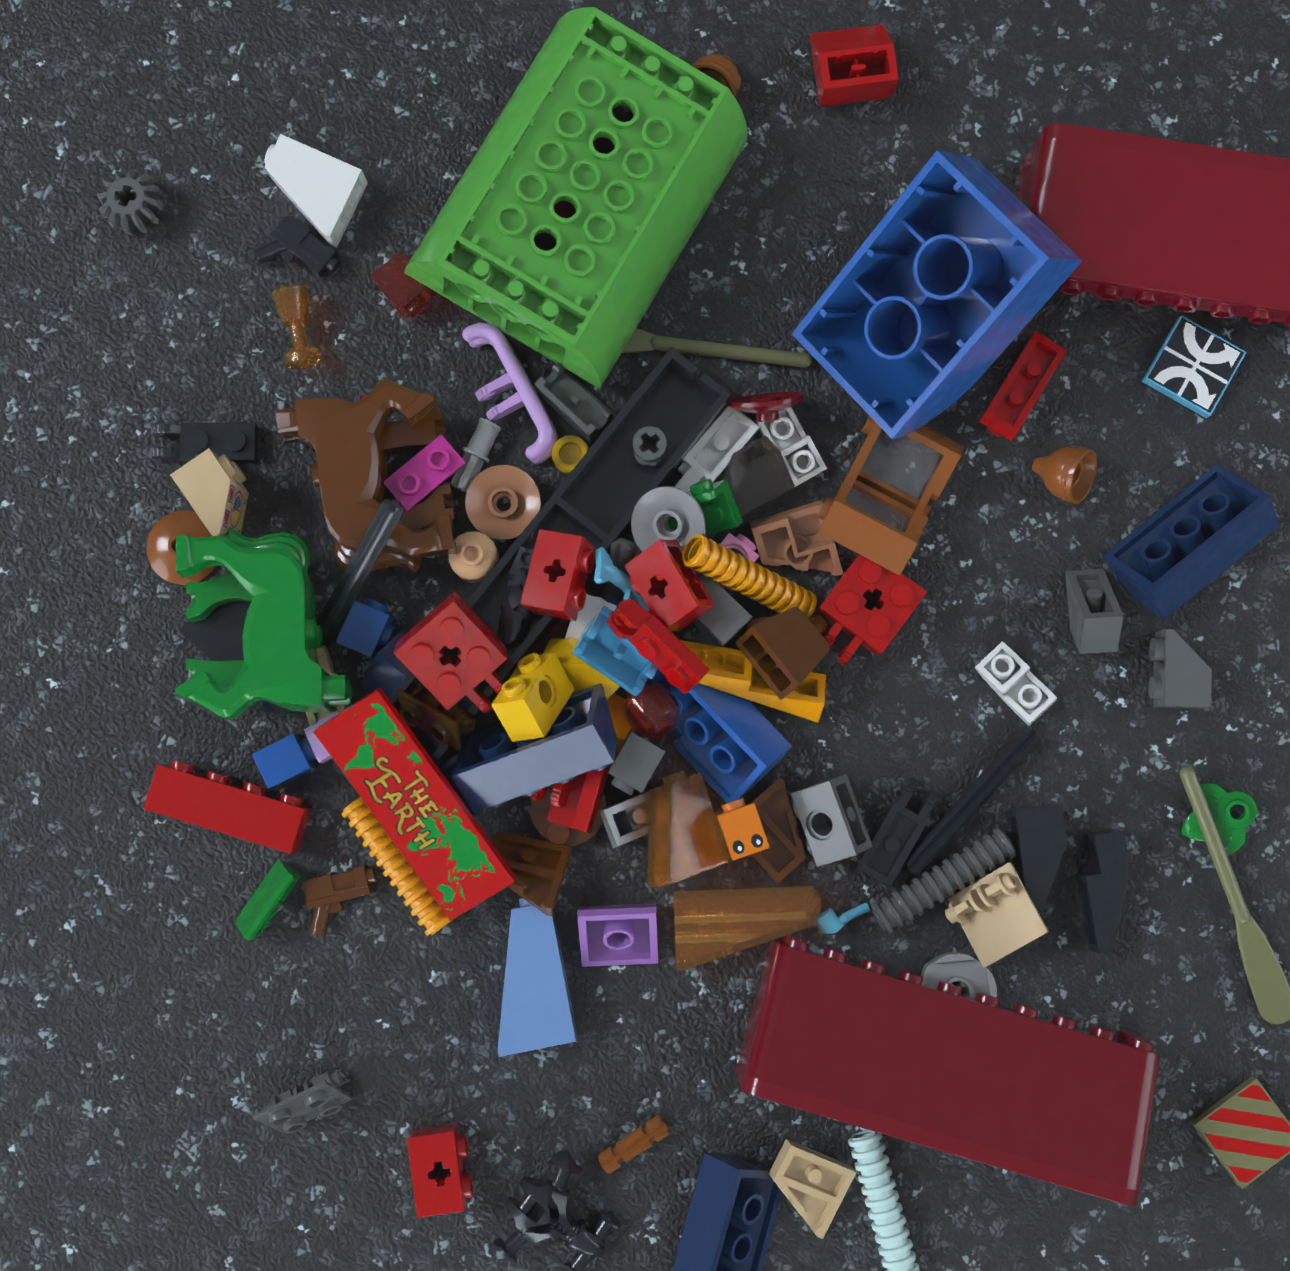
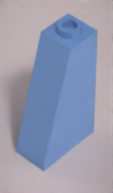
(535, 989)

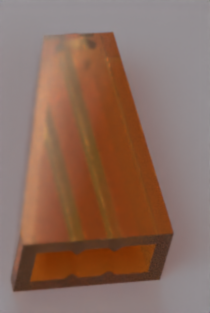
(731, 919)

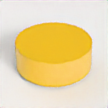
(568, 452)

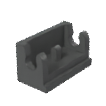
(574, 402)

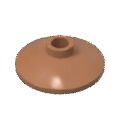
(491, 487)

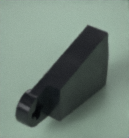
(222, 637)

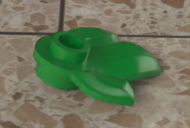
(1229, 827)

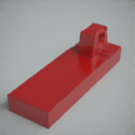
(1022, 386)

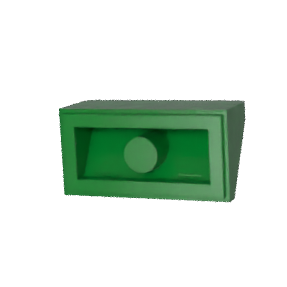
(267, 900)

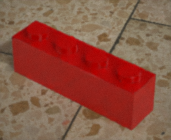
(227, 807)

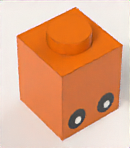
(742, 829)

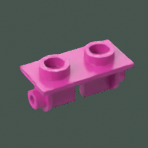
(424, 472)

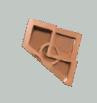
(794, 540)

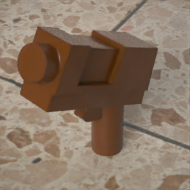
(328, 890)

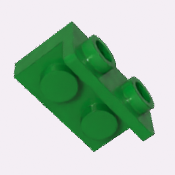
(717, 506)

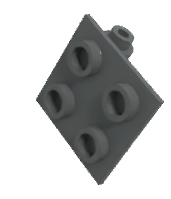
(294, 1108)

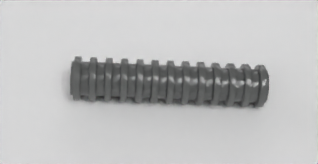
(943, 880)

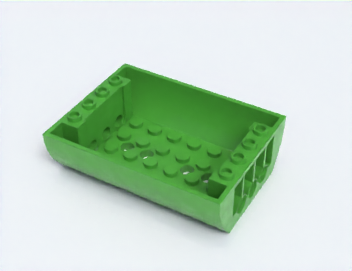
(629, 204)

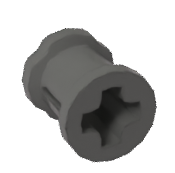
(650, 434)

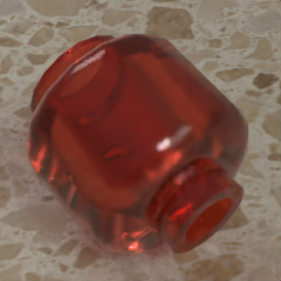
(651, 711)

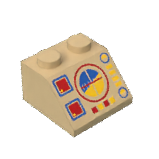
(214, 491)

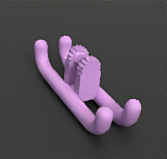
(485, 333)

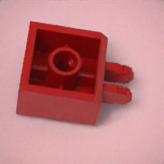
(874, 627)
(453, 676)

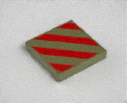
(1245, 1132)

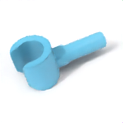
(831, 923)

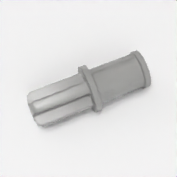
(475, 454)

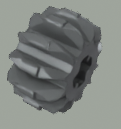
(123, 192)

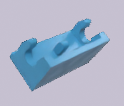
(613, 655)

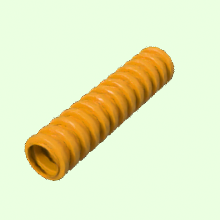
(746, 576)
(396, 867)

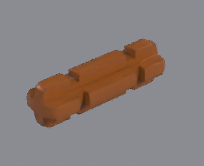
(633, 1144)

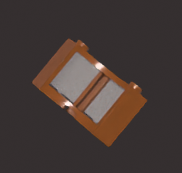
(884, 491)

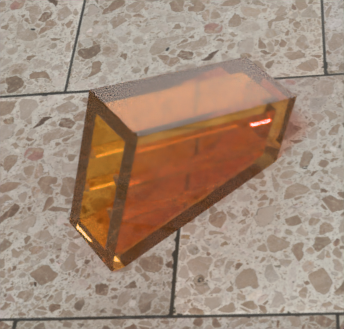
(682, 831)

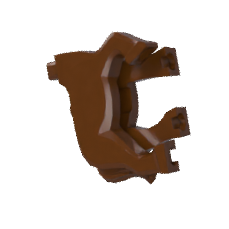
(353, 465)

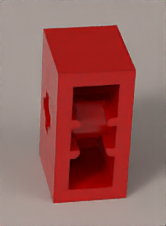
(558, 575)
(668, 586)
(433, 1192)

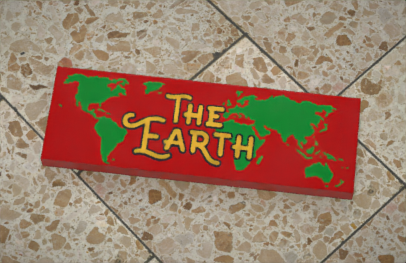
(415, 804)

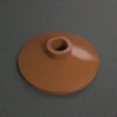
(162, 543)

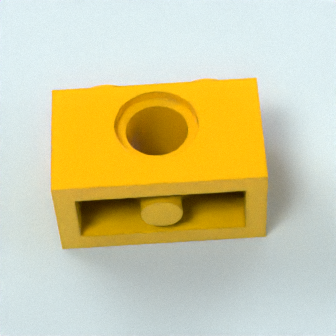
(533, 696)

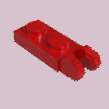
(657, 645)

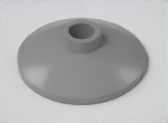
(652, 514)

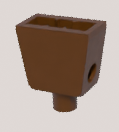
(785, 648)

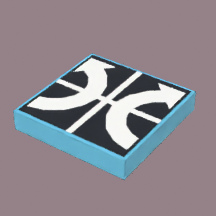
(1194, 366)

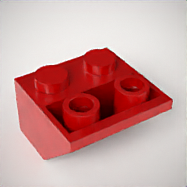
(854, 65)

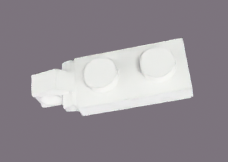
(715, 448)

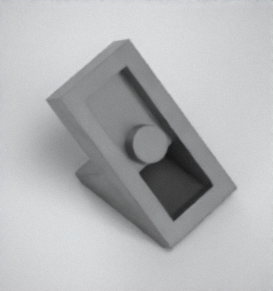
(627, 819)

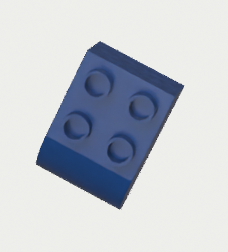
(934, 294)

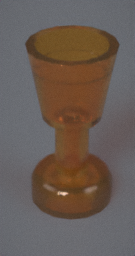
(293, 309)

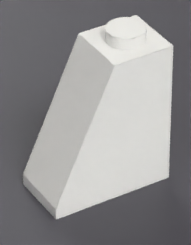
(317, 185)

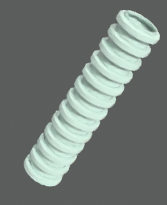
(882, 1201)

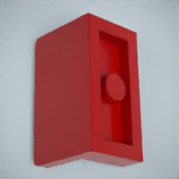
(582, 801)

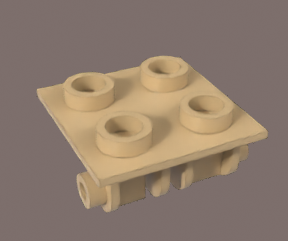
(996, 915)

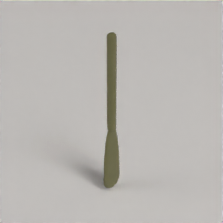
(644, 341)
(1260, 963)

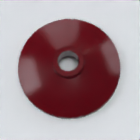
(766, 405)

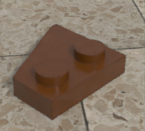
(780, 830)
(537, 868)

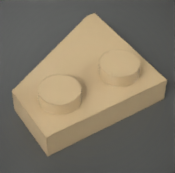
(812, 1183)

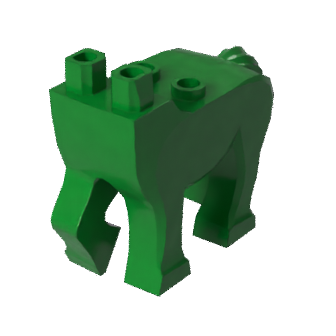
(277, 631)

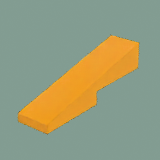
(735, 675)

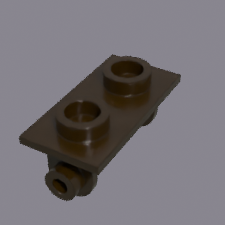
(423, 711)

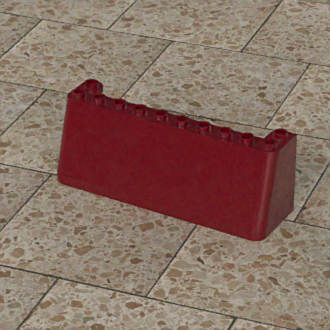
(1165, 220)
(950, 1070)

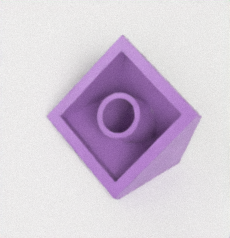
(618, 934)

